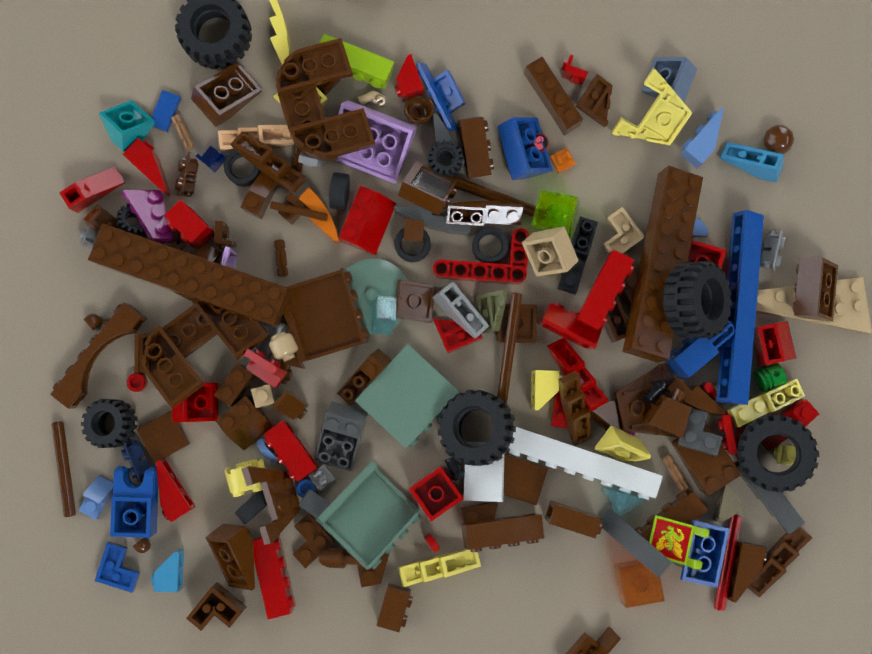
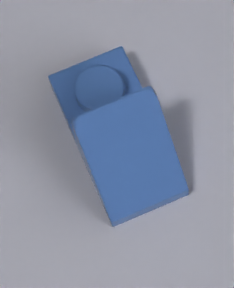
(96, 497)

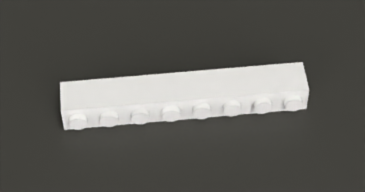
(585, 462)

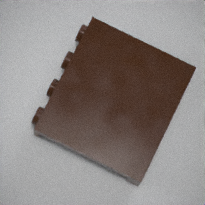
(325, 315)

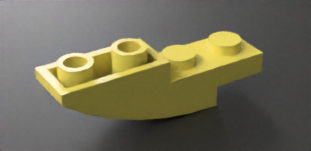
(766, 402)

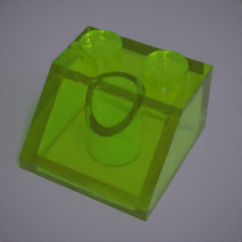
(555, 211)

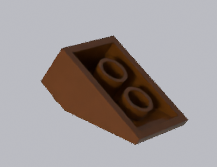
(225, 93)
(708, 471)
(234, 554)

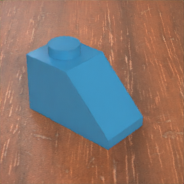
(170, 574)

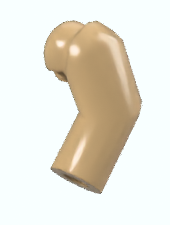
(373, 97)

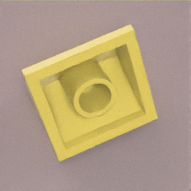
(622, 446)

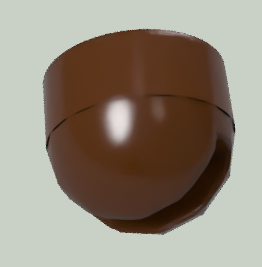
(93, 321)
(142, 546)

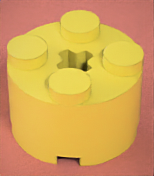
(236, 479)

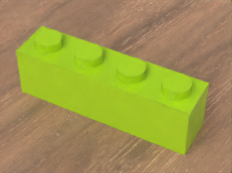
(366, 65)

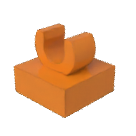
(562, 160)

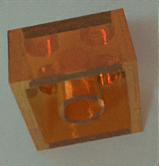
(637, 584)

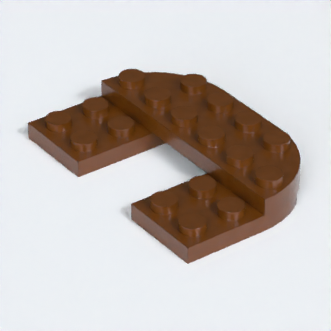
(297, 92)
(171, 344)

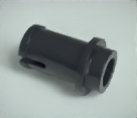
(654, 392)
(454, 468)

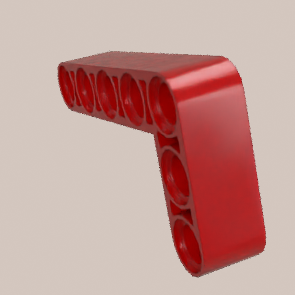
(488, 268)

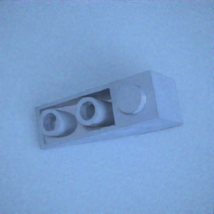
(704, 142)

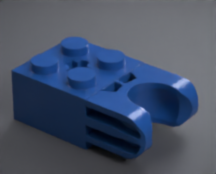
(697, 352)
(134, 498)

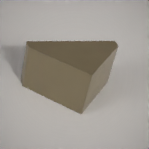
(726, 504)

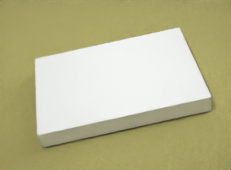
(484, 481)

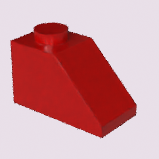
(408, 81)

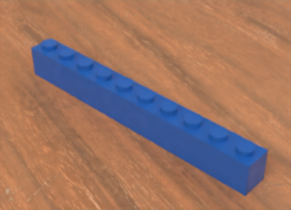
(743, 281)

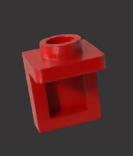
(573, 74)

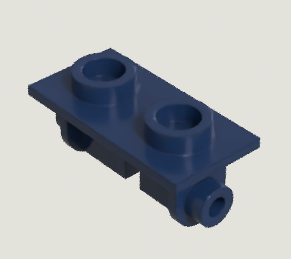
(132, 454)

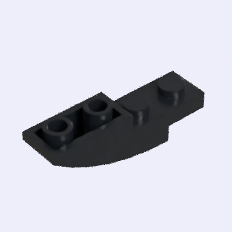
(581, 242)

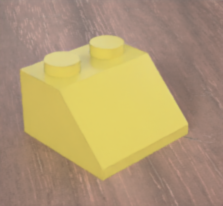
(543, 387)

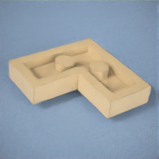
(627, 232)

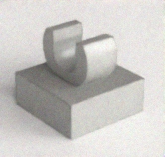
(322, 477)

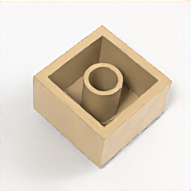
(550, 251)

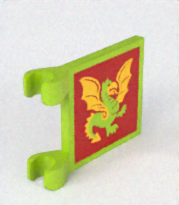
(675, 540)

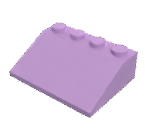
(392, 144)

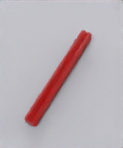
(728, 562)

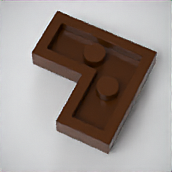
(317, 540)

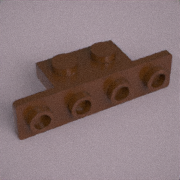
(588, 645)

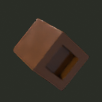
(293, 201)

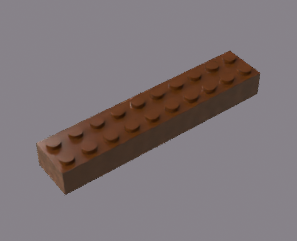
(664, 248)
(190, 275)

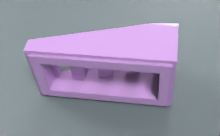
(229, 257)

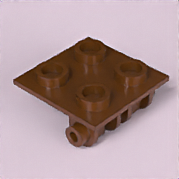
(186, 166)

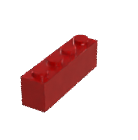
(604, 290)
(272, 578)

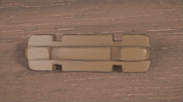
(183, 132)
(675, 472)

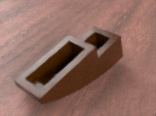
(695, 397)

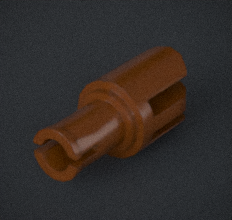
(337, 558)

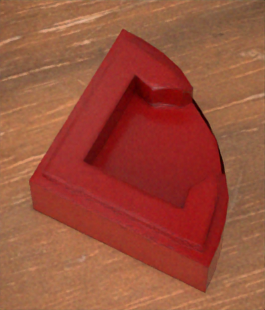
(708, 389)

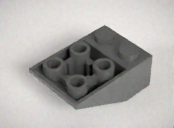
(340, 435)

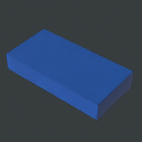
(165, 109)

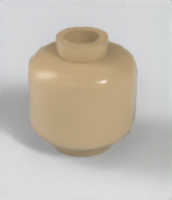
(283, 346)

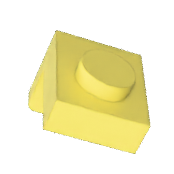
(785, 454)

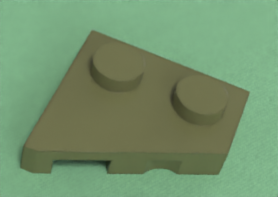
(491, 308)

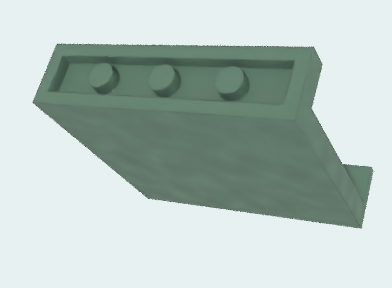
(407, 396)
(369, 516)

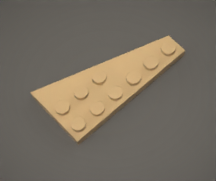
(849, 310)

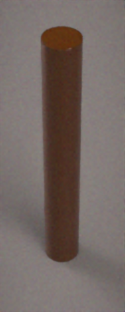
(298, 211)

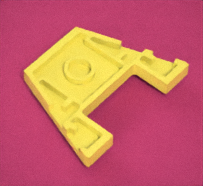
(663, 118)

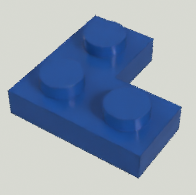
(111, 570)

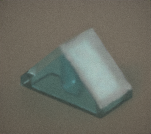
(384, 315)
(621, 501)

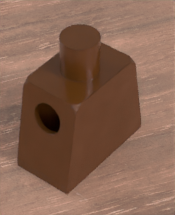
(670, 413)

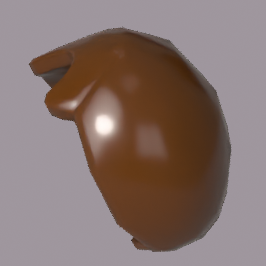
(418, 110)
(778, 139)

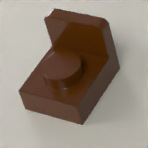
(220, 235)

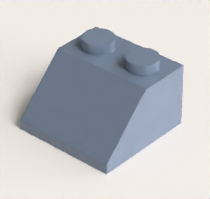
(677, 72)

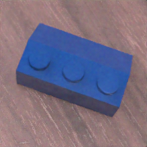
(522, 159)
(710, 552)

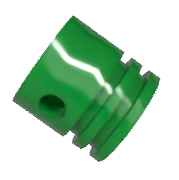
(768, 378)

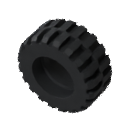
(216, 54)
(697, 300)
(452, 422)
(805, 453)

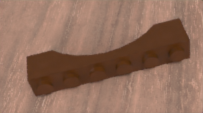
(74, 385)

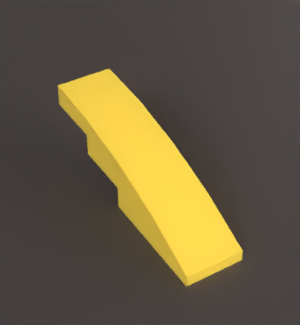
(281, 40)
(438, 567)

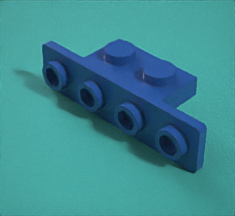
(444, 92)

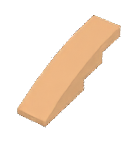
(268, 134)

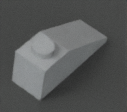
(459, 309)

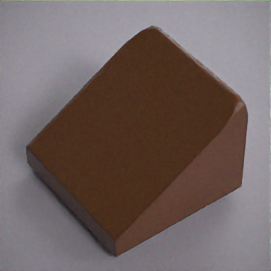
(413, 230)

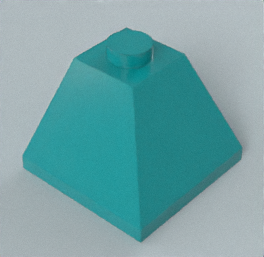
(126, 124)

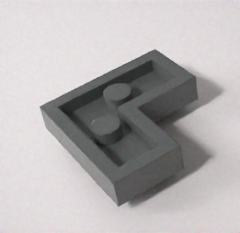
(696, 438)

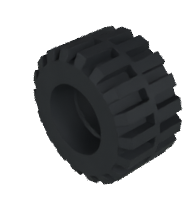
(95, 420)

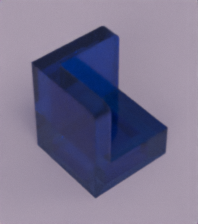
(212, 159)

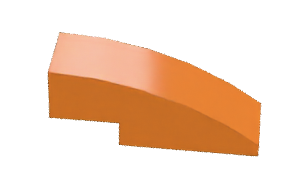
(313, 203)

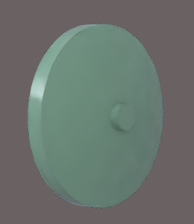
(370, 279)

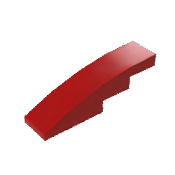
(570, 361)

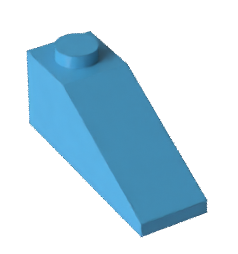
(754, 161)

